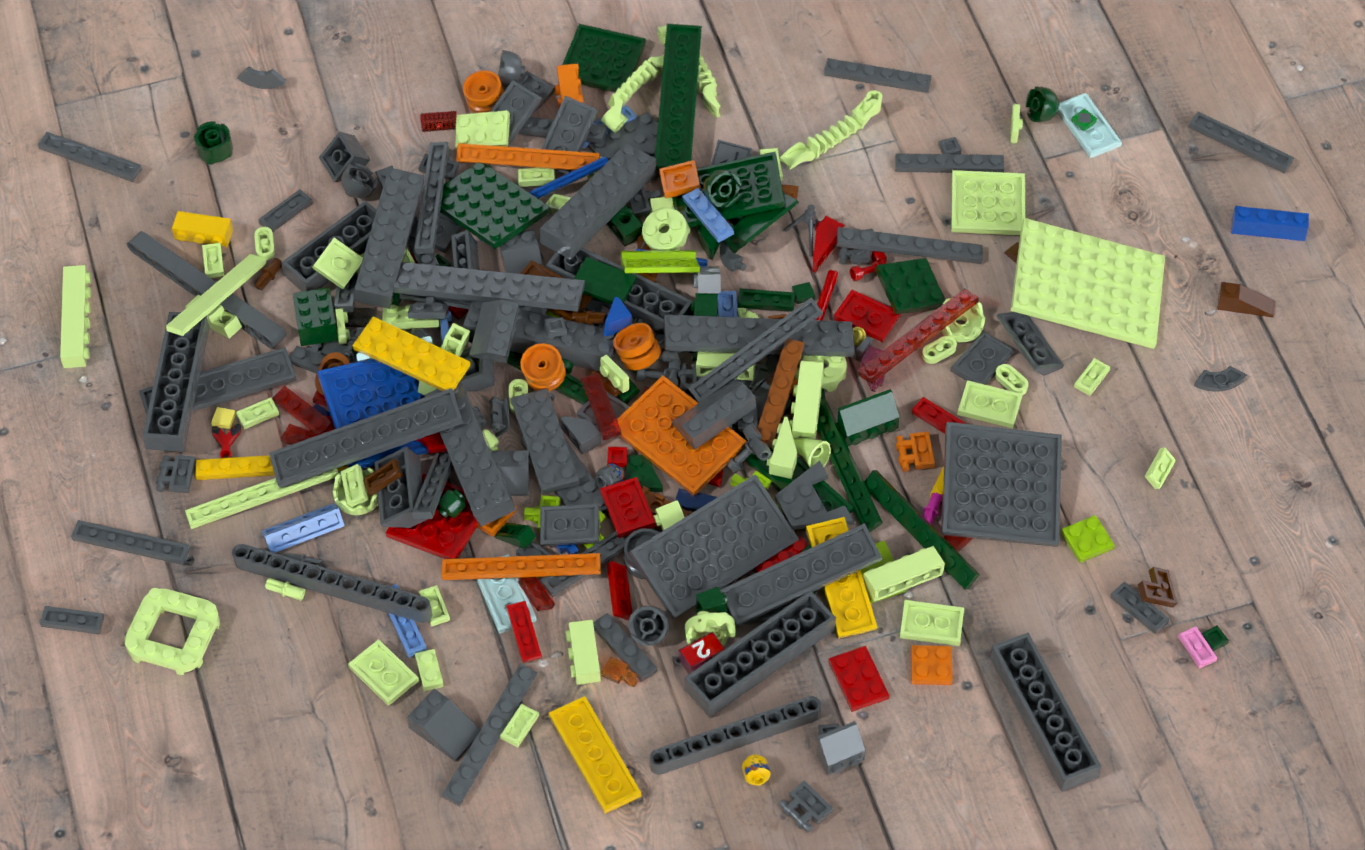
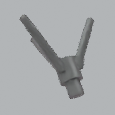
(808, 218)

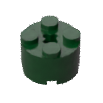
(213, 142)

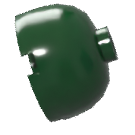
(1042, 104)
(722, 188)

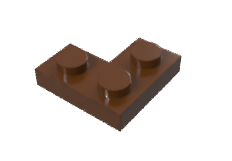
(1159, 590)

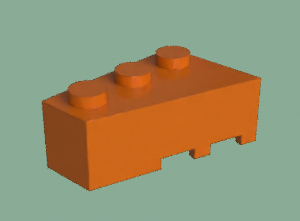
(568, 83)

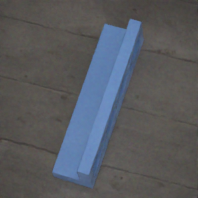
(303, 528)

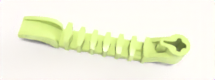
(649, 70)
(706, 82)
(820, 144)

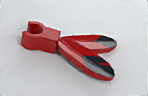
(226, 441)

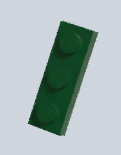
(766, 300)

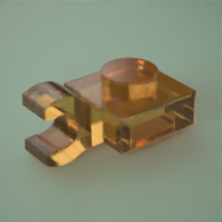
(617, 671)

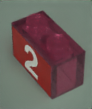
(699, 652)

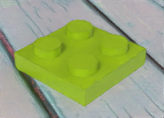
(1087, 539)

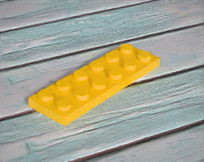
(411, 355)
(847, 596)
(595, 754)

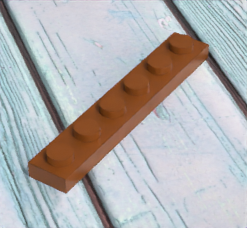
(780, 390)

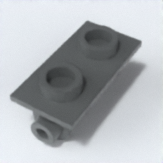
(499, 415)

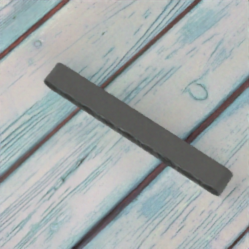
(729, 742)

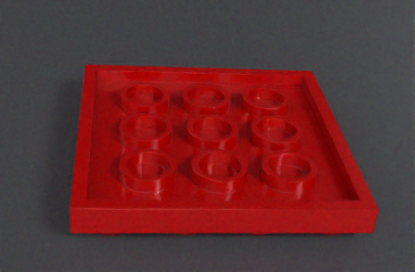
(439, 535)

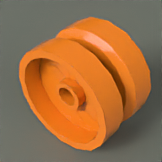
(482, 91)
(637, 346)
(543, 367)

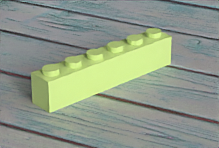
(75, 316)

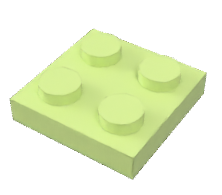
(338, 263)

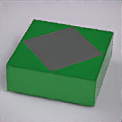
(1084, 119)

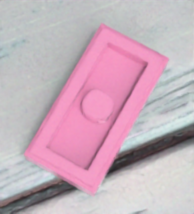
(1197, 647)

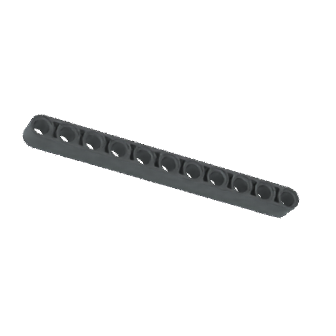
(198, 283)
(332, 583)

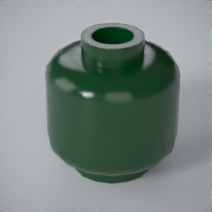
(451, 503)

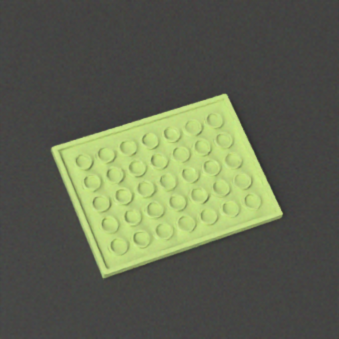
(1088, 283)

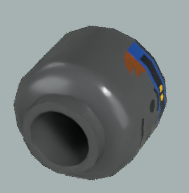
(609, 475)

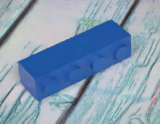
(1270, 223)

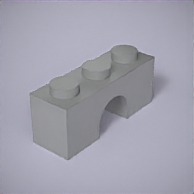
(708, 279)

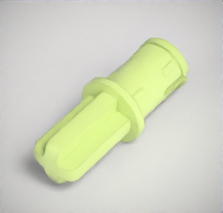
(285, 589)

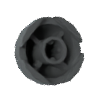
(510, 68)
(358, 181)
(648, 625)

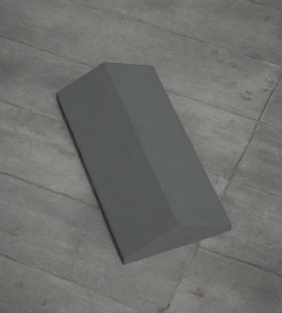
(1030, 342)

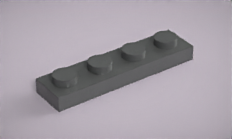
(624, 647)

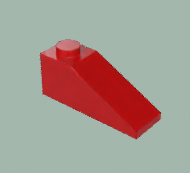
(824, 240)

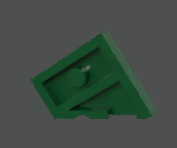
(640, 467)

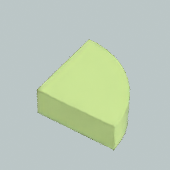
(743, 313)

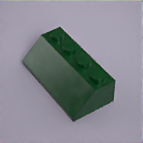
(753, 224)

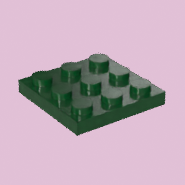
(910, 285)

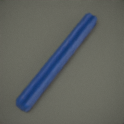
(569, 178)

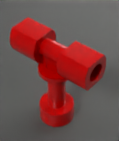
(878, 258)

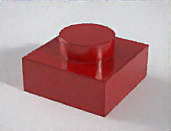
(617, 455)

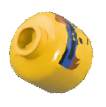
(756, 770)

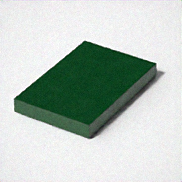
(605, 281)

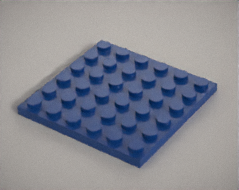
(366, 390)

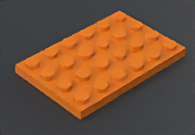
(650, 431)

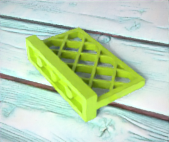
(659, 261)

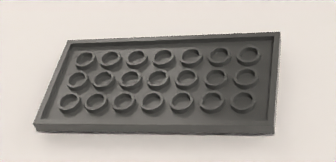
(713, 545)

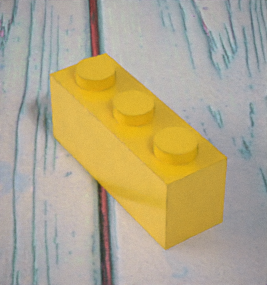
(202, 228)

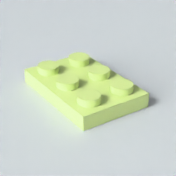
(483, 128)
(399, 318)
(990, 404)
(932, 622)
(383, 672)

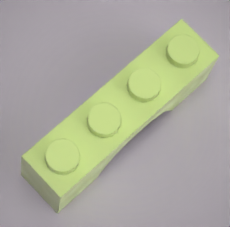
(455, 343)

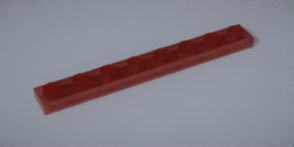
(918, 336)

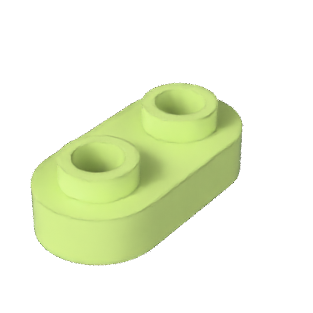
(264, 245)
(341, 319)
(938, 351)
(1013, 380)
(517, 384)

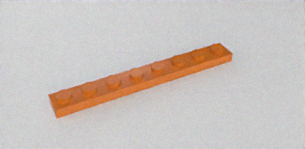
(524, 157)
(521, 566)

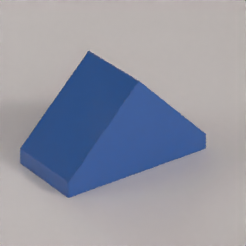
(617, 319)

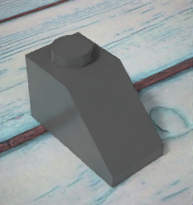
(581, 433)

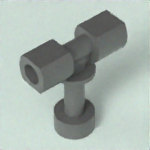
(670, 373)
(753, 446)

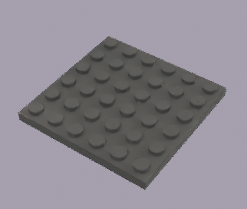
(1001, 484)

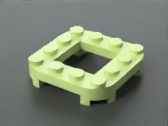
(163, 655)

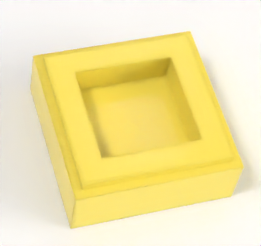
(223, 418)

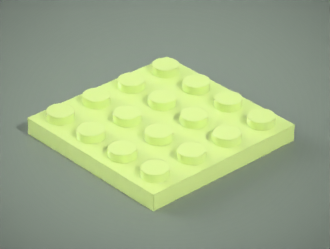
(987, 202)

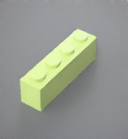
(807, 399)
(903, 573)

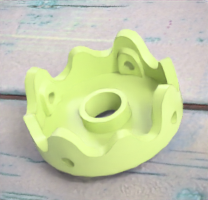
(673, 238)
(971, 329)
(833, 373)
(341, 502)
(704, 623)

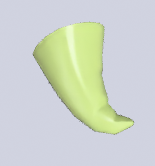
(813, 450)

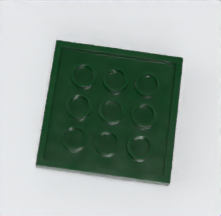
(604, 56)

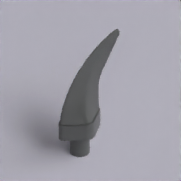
(730, 259)

